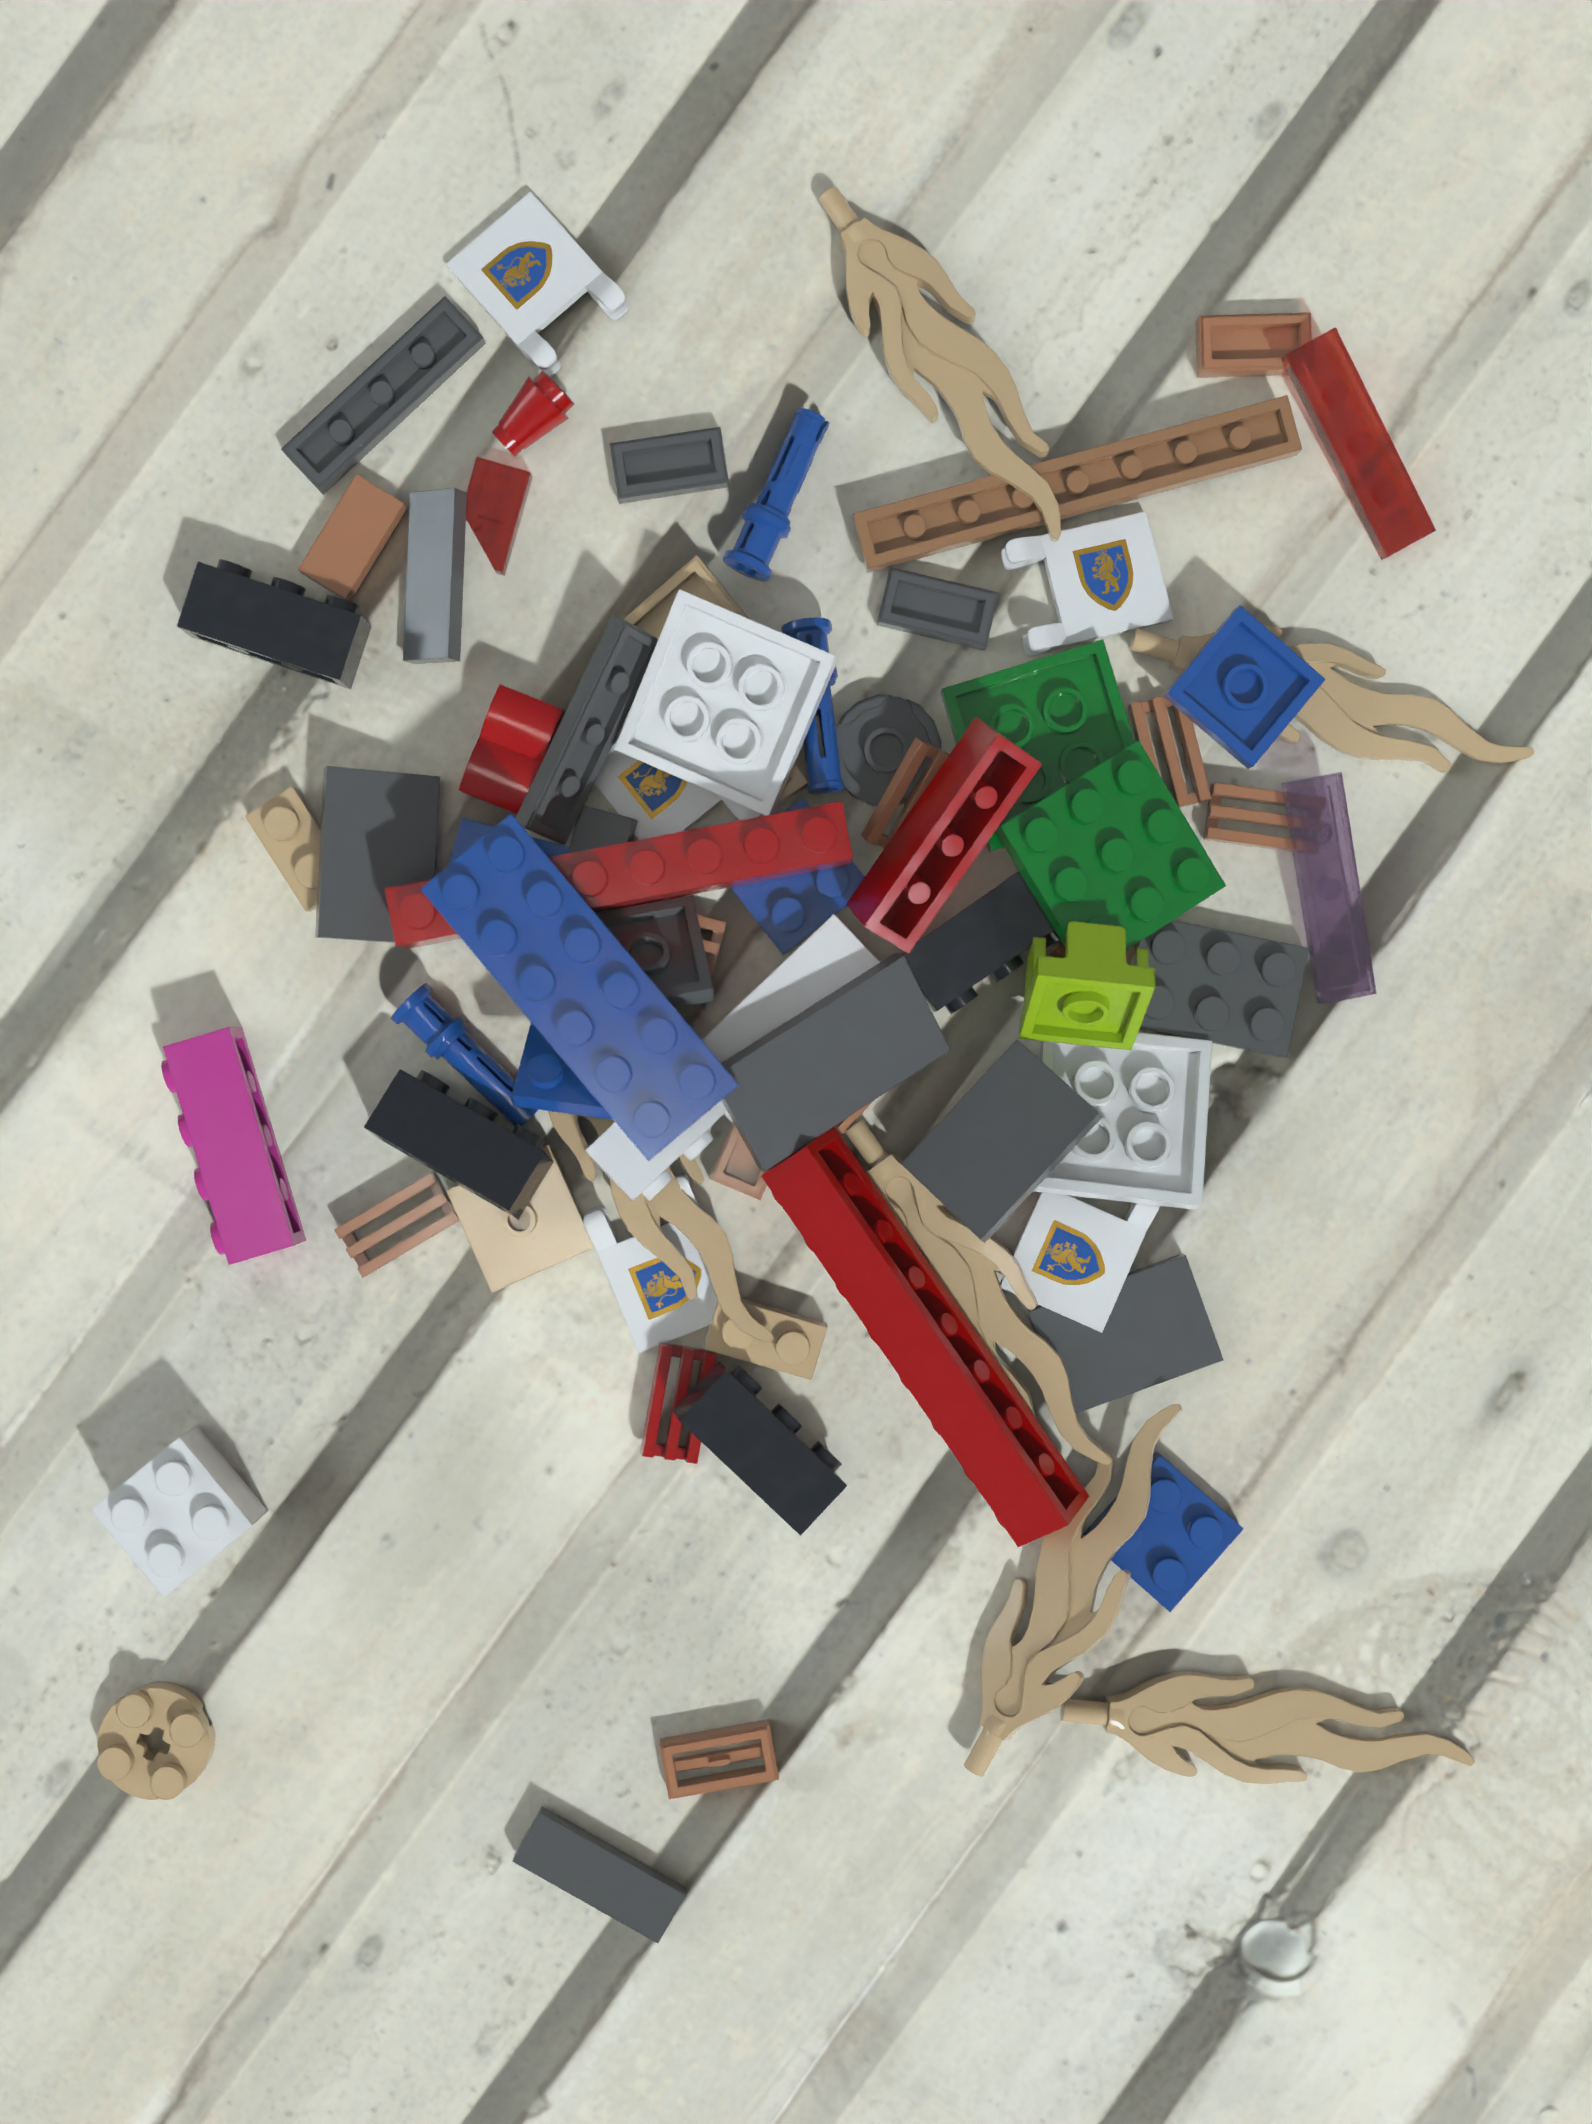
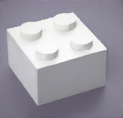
(179, 1510)

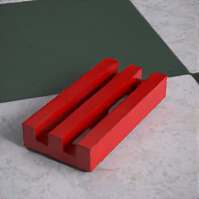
(670, 1449)

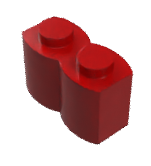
(510, 748)

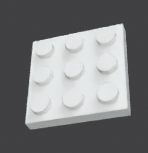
(725, 703)
(1151, 1121)

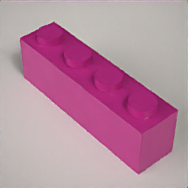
(232, 1144)

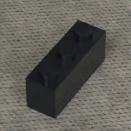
(275, 622)
(978, 943)
(460, 1141)
(761, 1445)

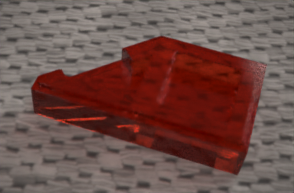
(496, 507)

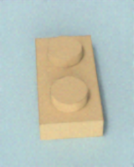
(292, 841)
(794, 1345)

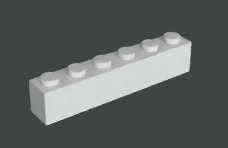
(808, 975)

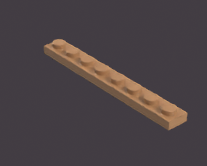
(1079, 483)

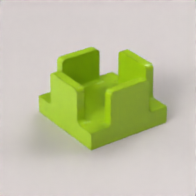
(1090, 992)

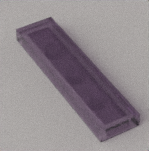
(1329, 887)

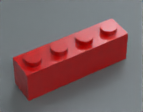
(942, 835)

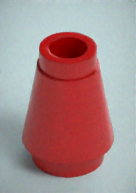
(533, 413)

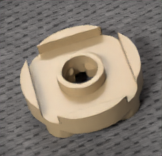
(126, 1756)

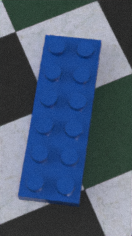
(579, 987)

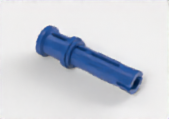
(768, 517)
(825, 772)
(448, 1039)

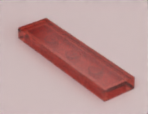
(1358, 443)

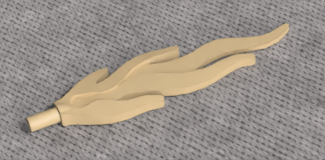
(920, 340)
(1347, 713)
(675, 1207)
(969, 1275)
(1064, 1598)
(1258, 1727)

